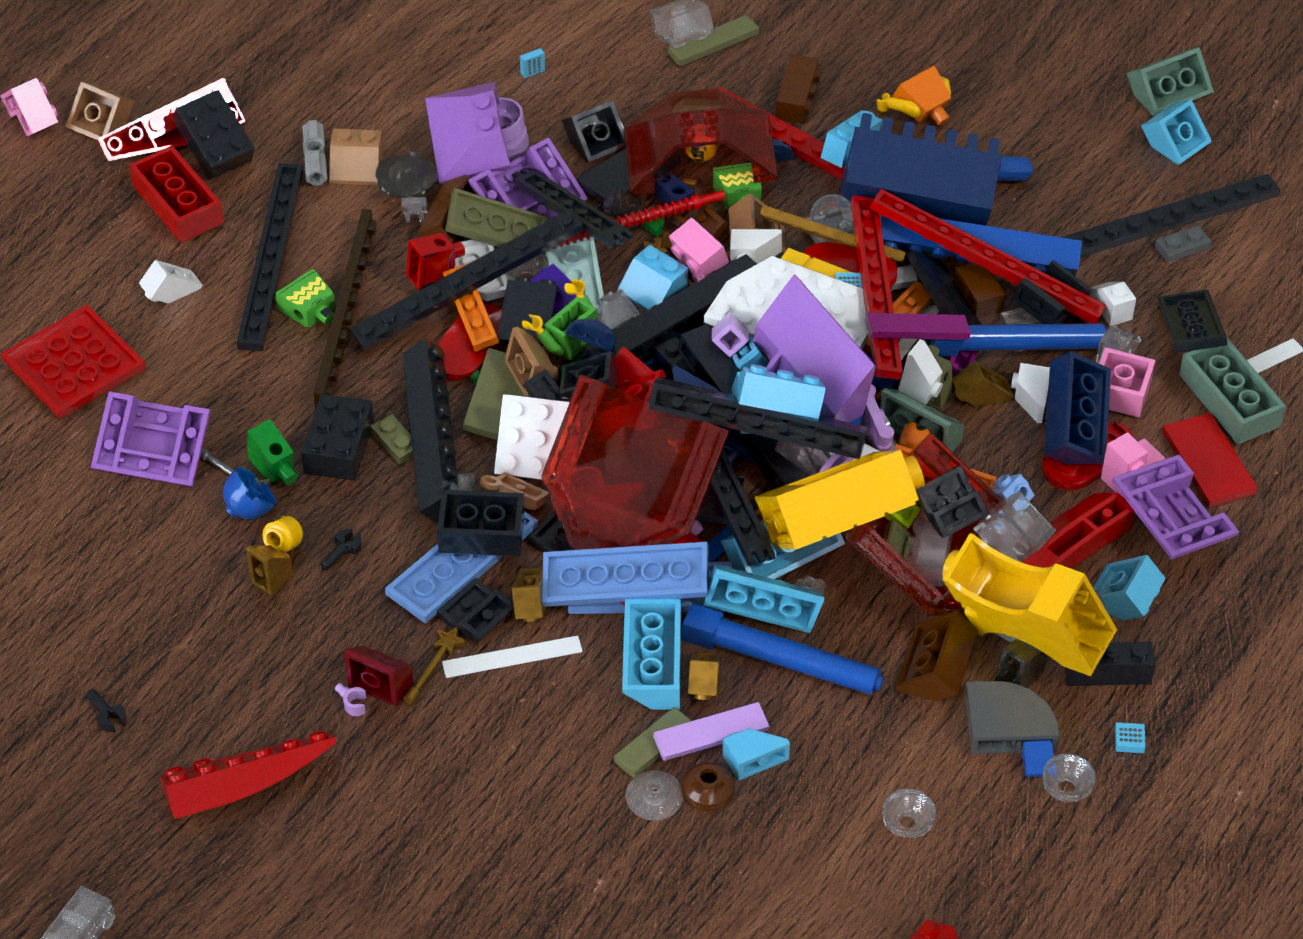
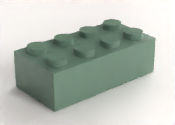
(1232, 391)

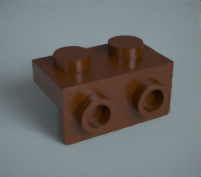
(705, 217)

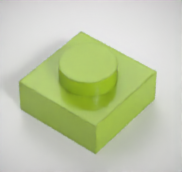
(905, 516)

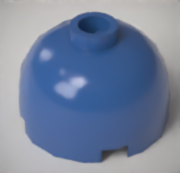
(246, 496)

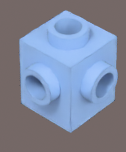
(1008, 485)

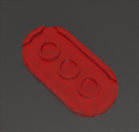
(845, 258)
(459, 353)
(1078, 475)

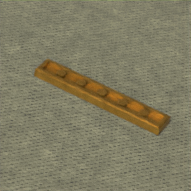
(822, 231)

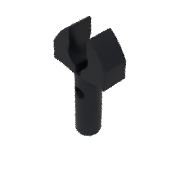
(343, 547)
(106, 711)

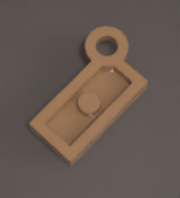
(533, 496)

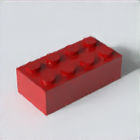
(176, 194)

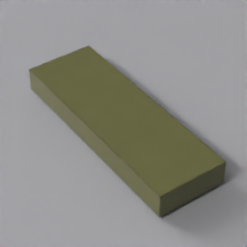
(643, 749)

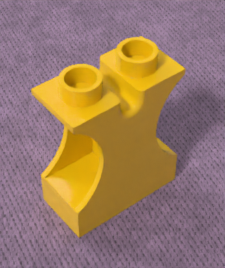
(1038, 605)

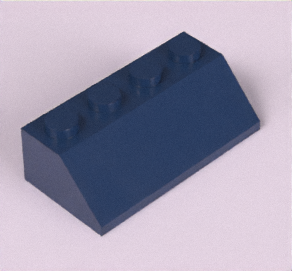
(1077, 410)

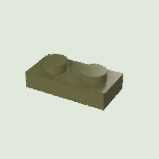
(394, 438)

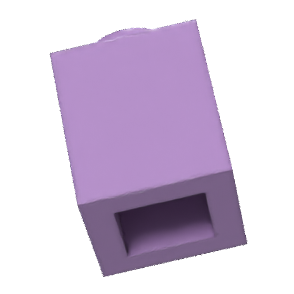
(730, 334)

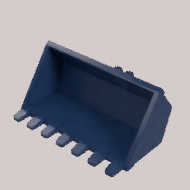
(931, 175)

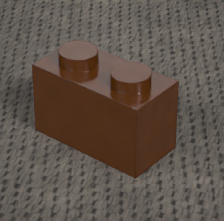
(980, 289)

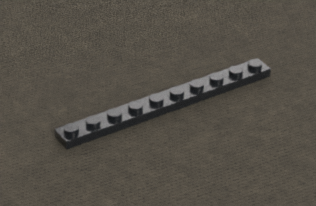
(1176, 214)
(270, 257)
(466, 279)

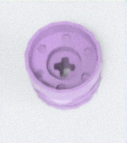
(513, 127)

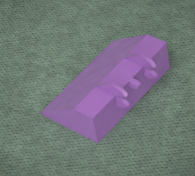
(807, 340)

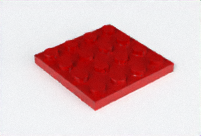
(73, 361)

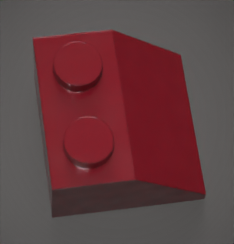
(378, 674)

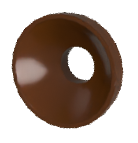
(708, 795)

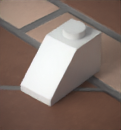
(756, 243)
(168, 282)
(1118, 301)
(921, 374)
(1032, 389)

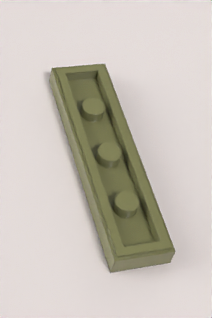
(723, 37)

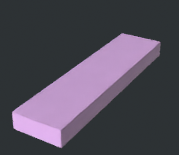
(708, 731)

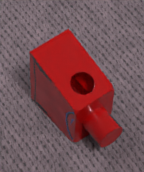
(430, 258)

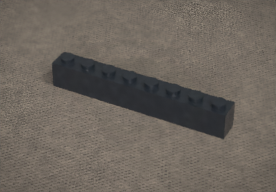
(675, 315)
(719, 370)
(725, 411)
(430, 425)

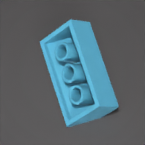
(785, 559)
(763, 598)
(652, 652)

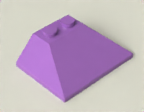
(467, 132)
(541, 157)
(150, 439)
(1170, 508)

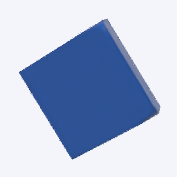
(1035, 756)

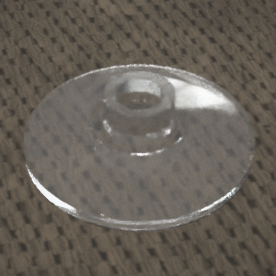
(654, 804)

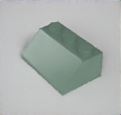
(1171, 80)
(902, 409)

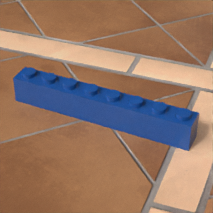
(1027, 247)

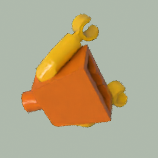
(920, 97)

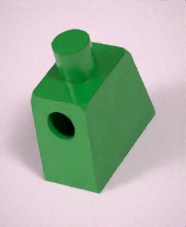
(271, 453)

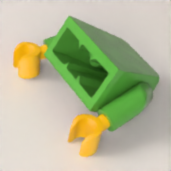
(553, 335)

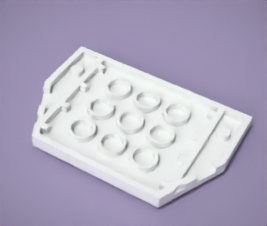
(756, 289)

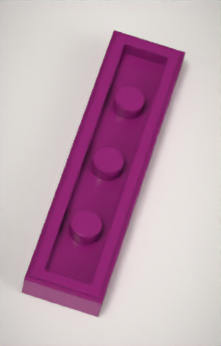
(917, 326)

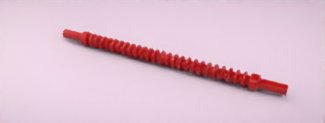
(695, 203)

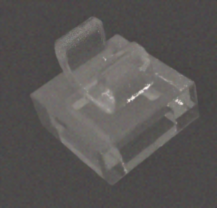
(414, 206)

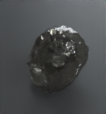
(406, 175)

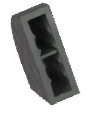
(1005, 717)

